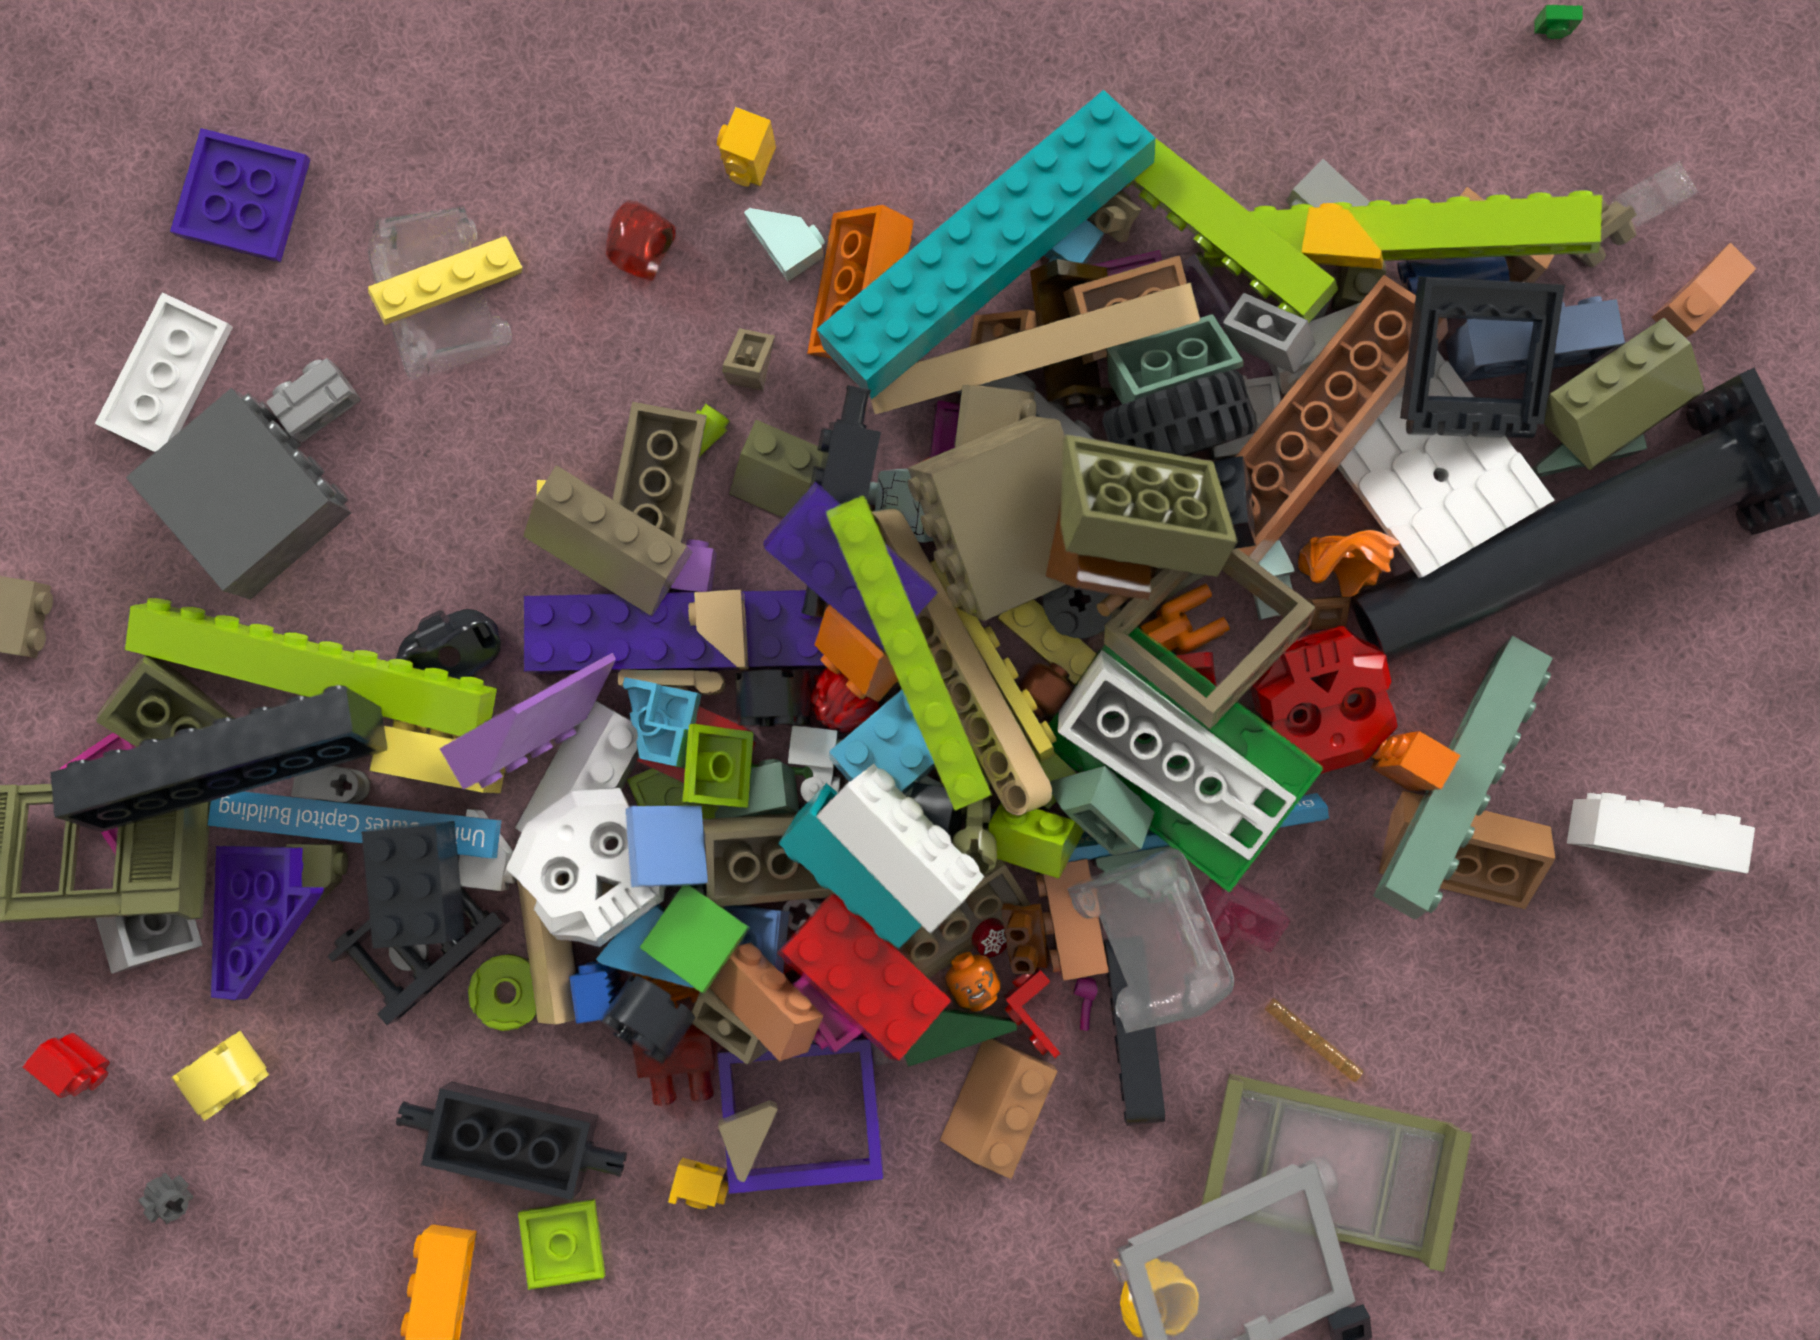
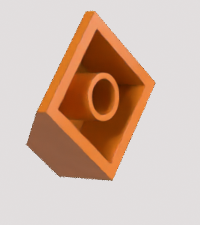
(855, 656)

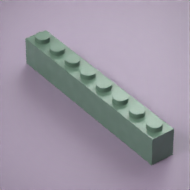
(1445, 815)

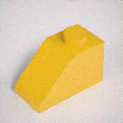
(1338, 239)

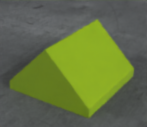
(717, 766)

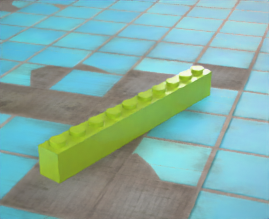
(1461, 226)
(306, 667)

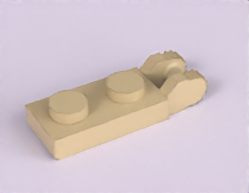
(680, 679)

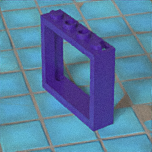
(812, 1173)

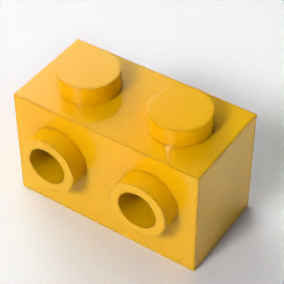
(746, 147)

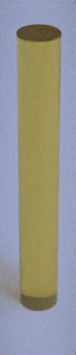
(1314, 1040)

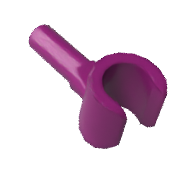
(1086, 988)

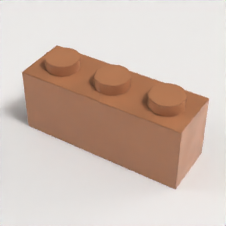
(1076, 939)
(767, 1002)

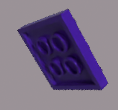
(240, 195)

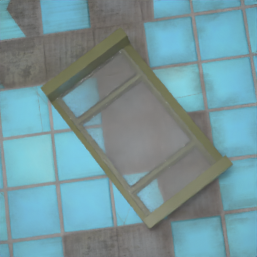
(1392, 1167)

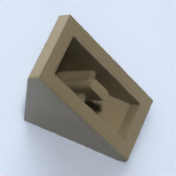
(748, 359)
(744, 1135)

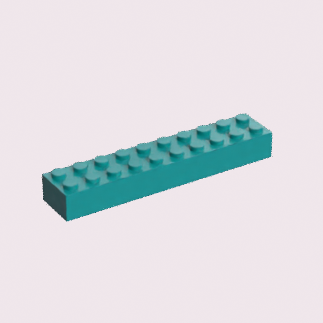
(987, 244)

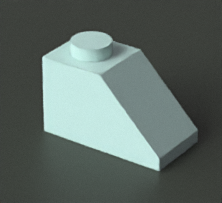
(786, 240)

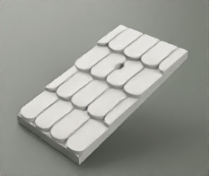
(1478, 488)

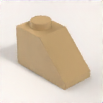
(722, 622)

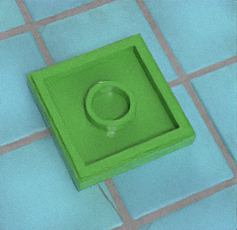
(694, 937)

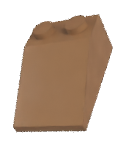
(1122, 288)

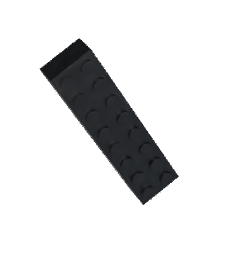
(218, 759)

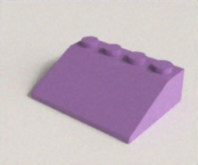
(526, 727)

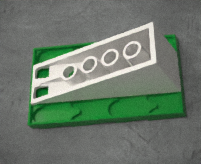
(1210, 789)

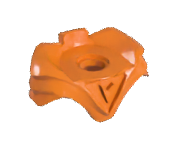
(1353, 558)

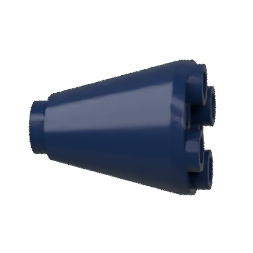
(1462, 268)

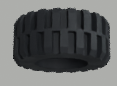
(1185, 416)

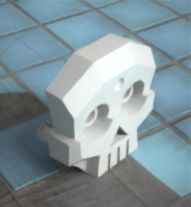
(572, 841)

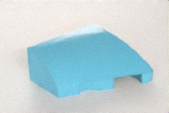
(661, 720)

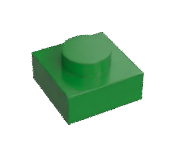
(1558, 20)

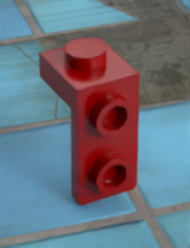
(1025, 988)

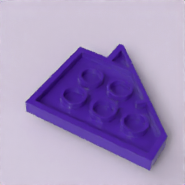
(255, 913)

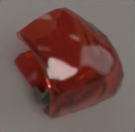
(632, 239)

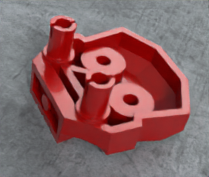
(1329, 727)

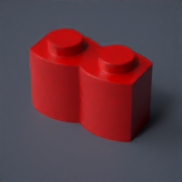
(67, 1065)

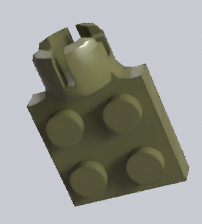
(975, 838)

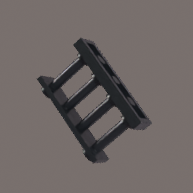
(426, 974)

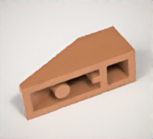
(1706, 291)

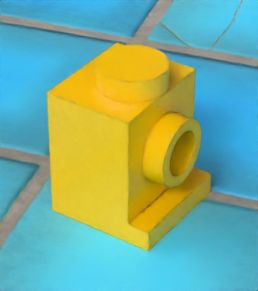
(699, 1184)

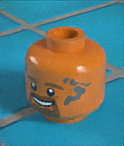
(973, 981)

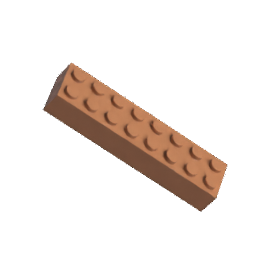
(1329, 410)

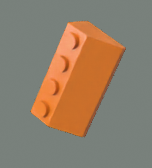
(858, 251)

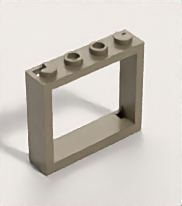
(1281, 598)

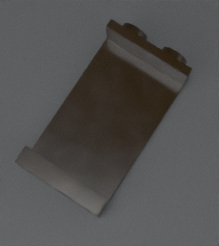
(1070, 379)

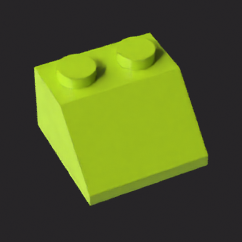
(1035, 839)

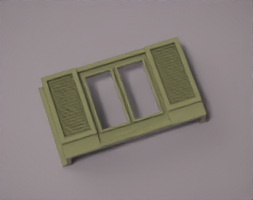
(155, 870)

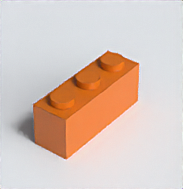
(1414, 761)

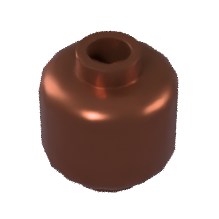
(1047, 687)

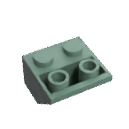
(1104, 809)

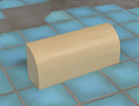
(550, 964)

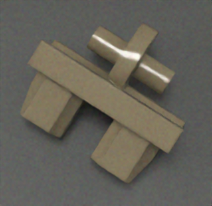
(1116, 216)
(1614, 224)

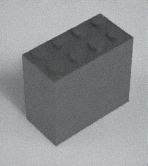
(240, 494)

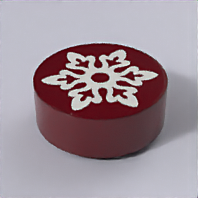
(989, 938)

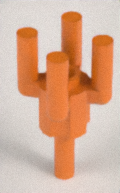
(1173, 627)

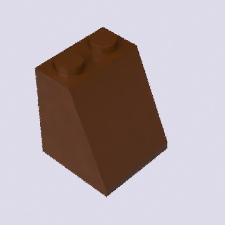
(1096, 572)

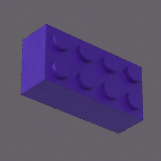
(812, 552)

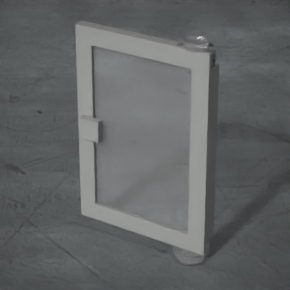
(1242, 1263)

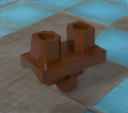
(1025, 937)

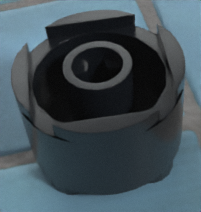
(1073, 618)
(773, 698)
(647, 1018)

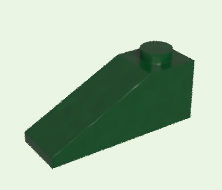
(955, 1031)

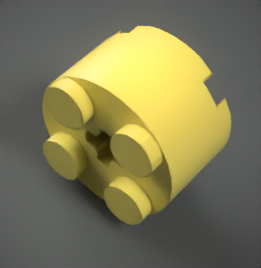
(221, 1075)

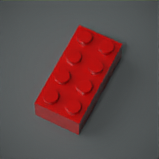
(864, 977)

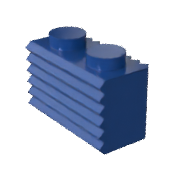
(593, 990)

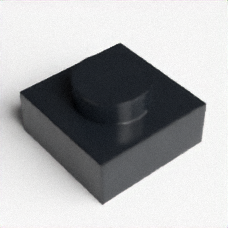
(1350, 1324)

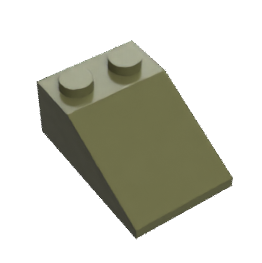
(156, 704)

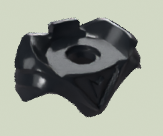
(466, 630)

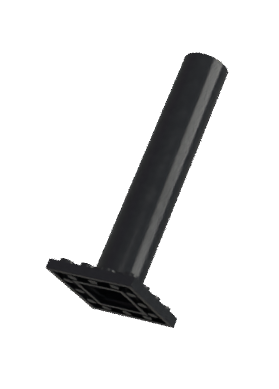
(1736, 461)

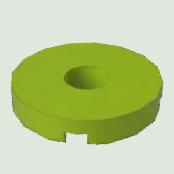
(484, 997)

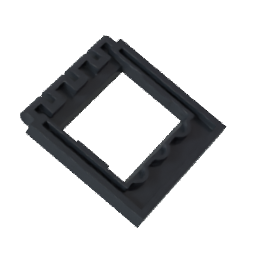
(1483, 301)

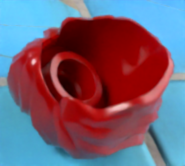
(837, 705)

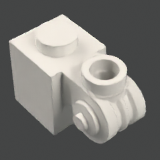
(811, 749)

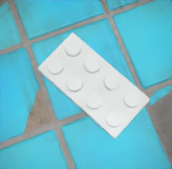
(164, 373)

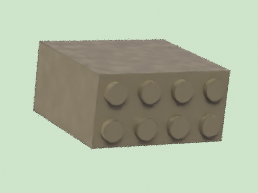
(994, 514)

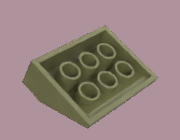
(1143, 507)

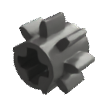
(165, 1198)

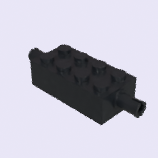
(845, 465)
(510, 1140)

